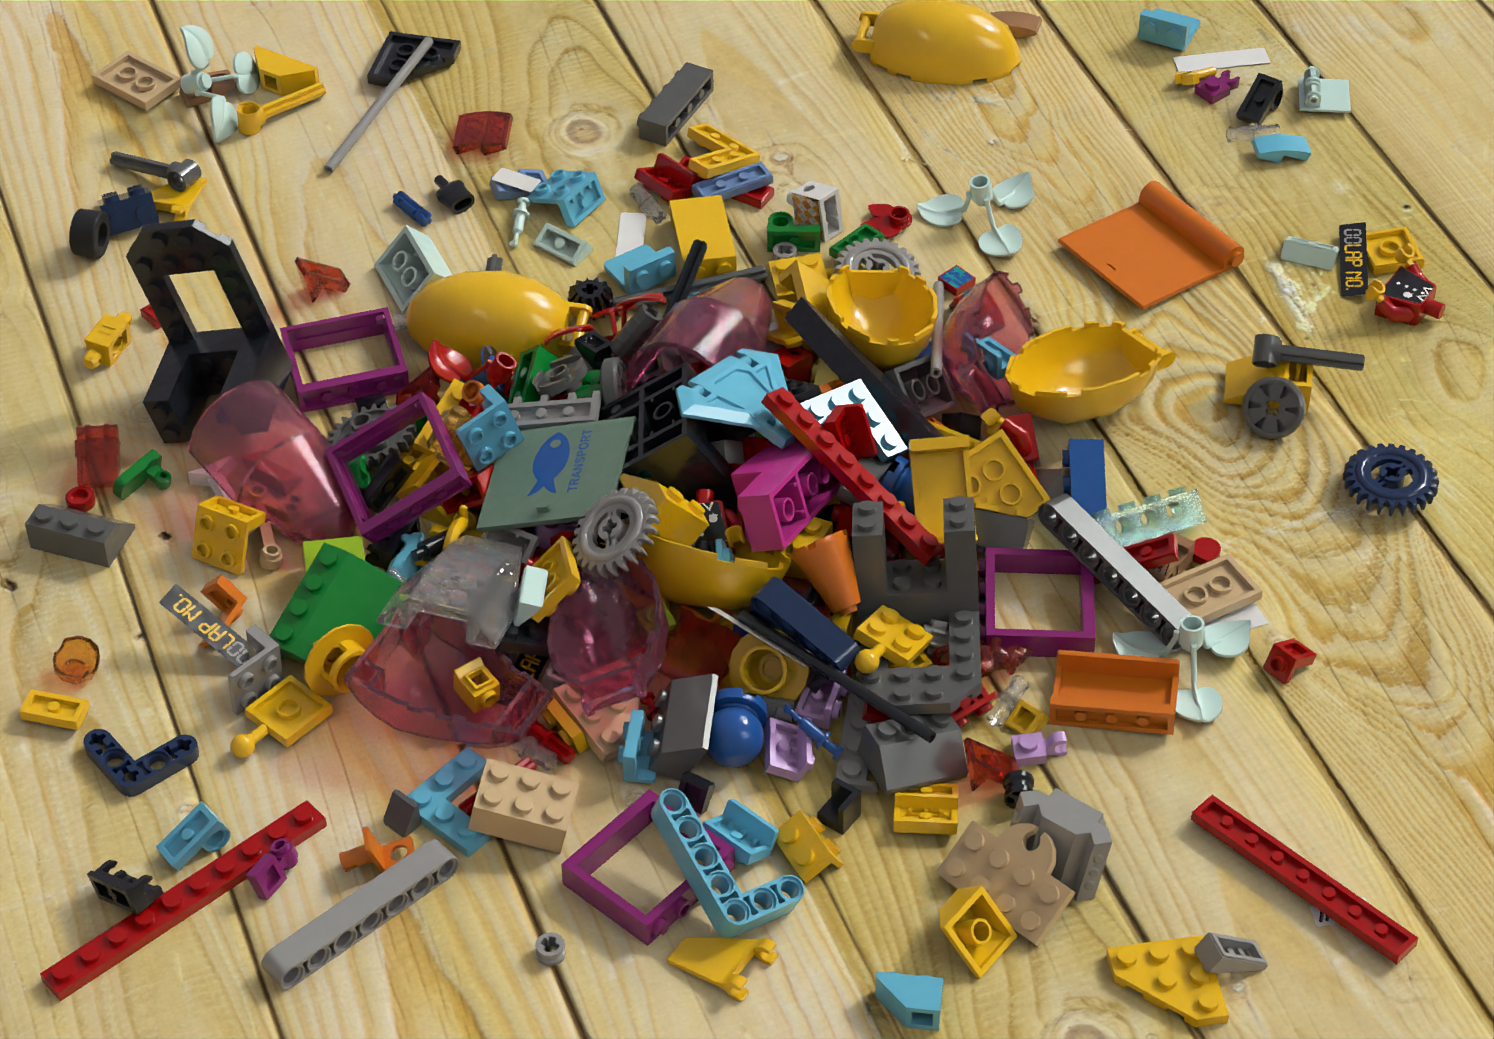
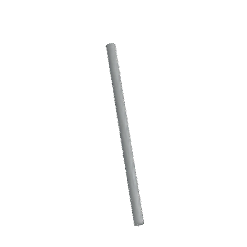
(378, 105)
(937, 335)

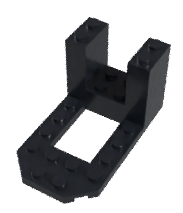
(205, 360)
(670, 446)

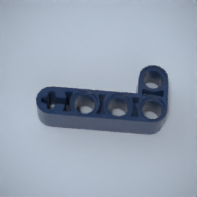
(803, 623)

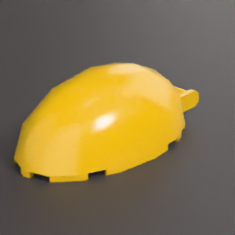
(938, 42)
(492, 310)
(883, 313)
(1083, 371)
(703, 581)

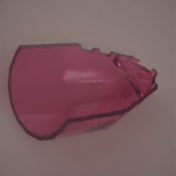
(710, 325)
(272, 461)

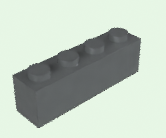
(675, 104)

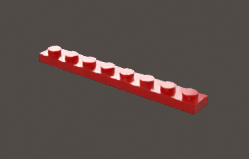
(852, 474)
(1305, 879)

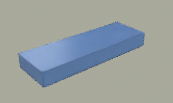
(734, 182)

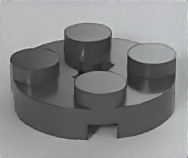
(563, 375)

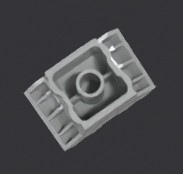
(1077, 833)

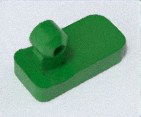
(135, 476)

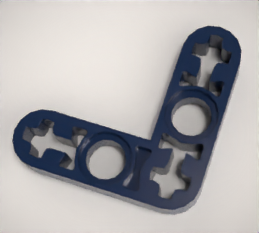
(139, 769)

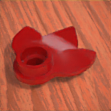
(889, 219)

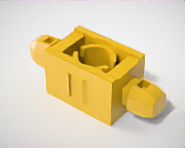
(107, 340)

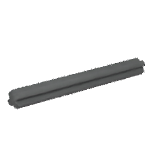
(755, 273)

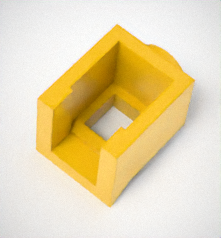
(476, 696)

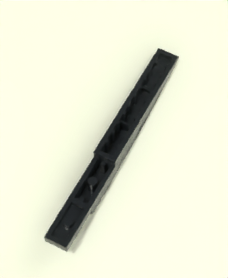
(852, 365)

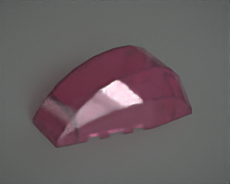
(410, 678)

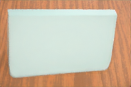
(562, 245)
(1309, 253)
(530, 594)

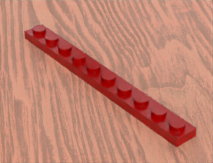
(177, 903)

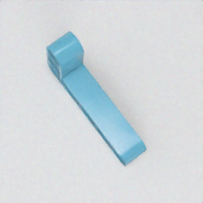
(716, 873)

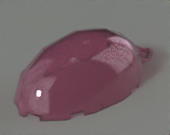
(984, 311)
(610, 636)

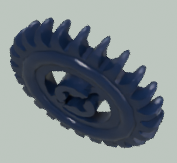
(1388, 487)

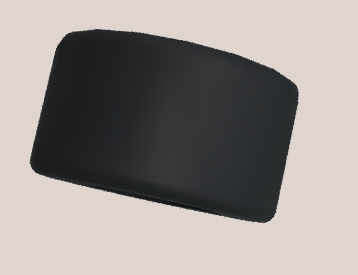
(89, 233)

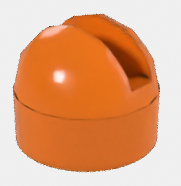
(471, 392)

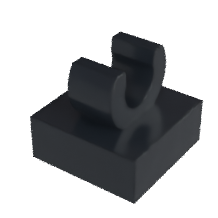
(697, 790)

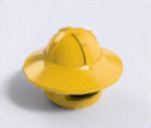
(333, 658)
(766, 670)

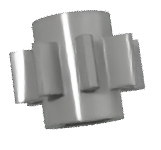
(940, 632)

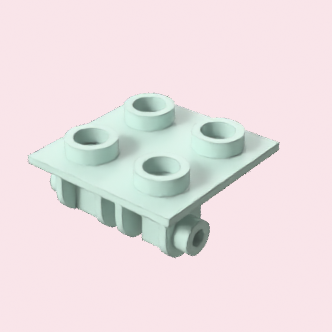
(1323, 94)

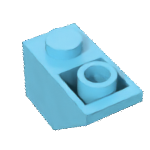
(911, 998)

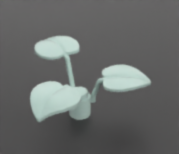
(200, 49)
(1013, 193)
(1224, 639)

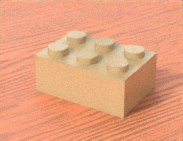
(523, 805)

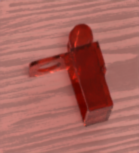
(97, 455)

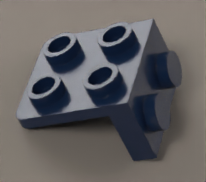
(129, 209)

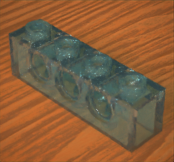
(1185, 508)

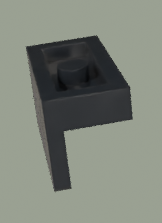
(386, 482)

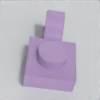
(1033, 749)

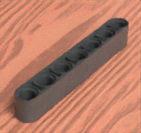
(1113, 566)

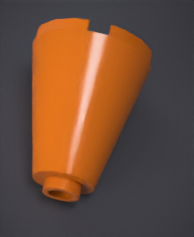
(831, 571)

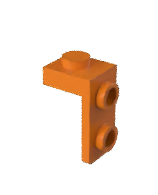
(226, 598)

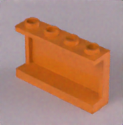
(1115, 692)

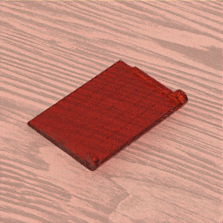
(698, 648)

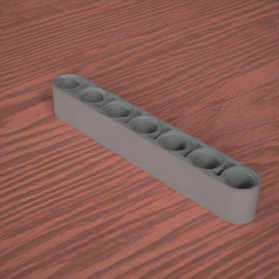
(359, 914)

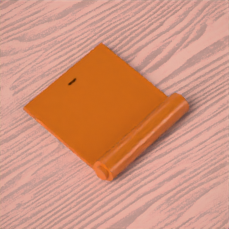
(1154, 247)

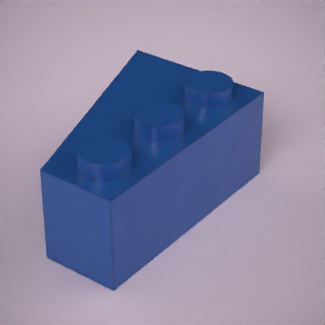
(1085, 473)

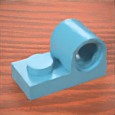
(196, 831)

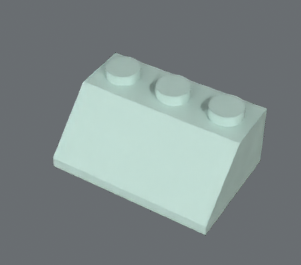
(410, 265)

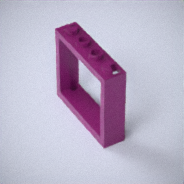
(346, 388)
(419, 501)
(1036, 561)
(606, 843)

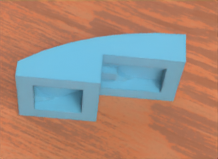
(1279, 145)

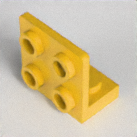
(223, 532)

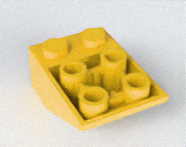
(1243, 374)

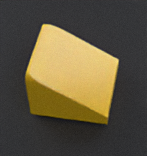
(1026, 718)

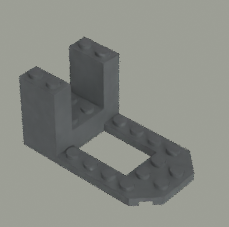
(919, 593)

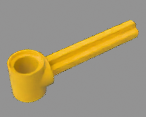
(253, 116)

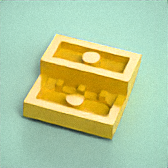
(927, 810)

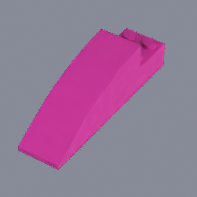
(781, 494)

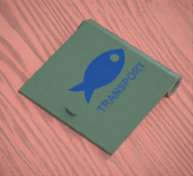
(556, 473)

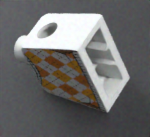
(817, 205)

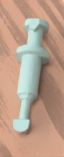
(520, 215)

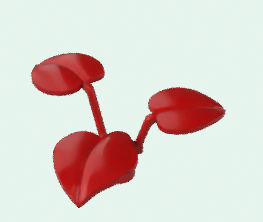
(620, 310)
(451, 364)

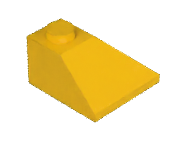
(976, 928)

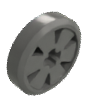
(613, 379)
(1291, 410)

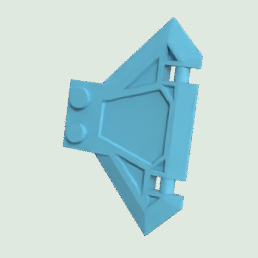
(734, 392)

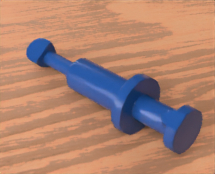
(815, 733)

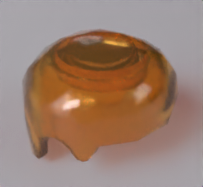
(76, 660)

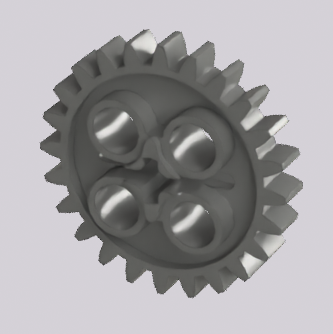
(375, 456)

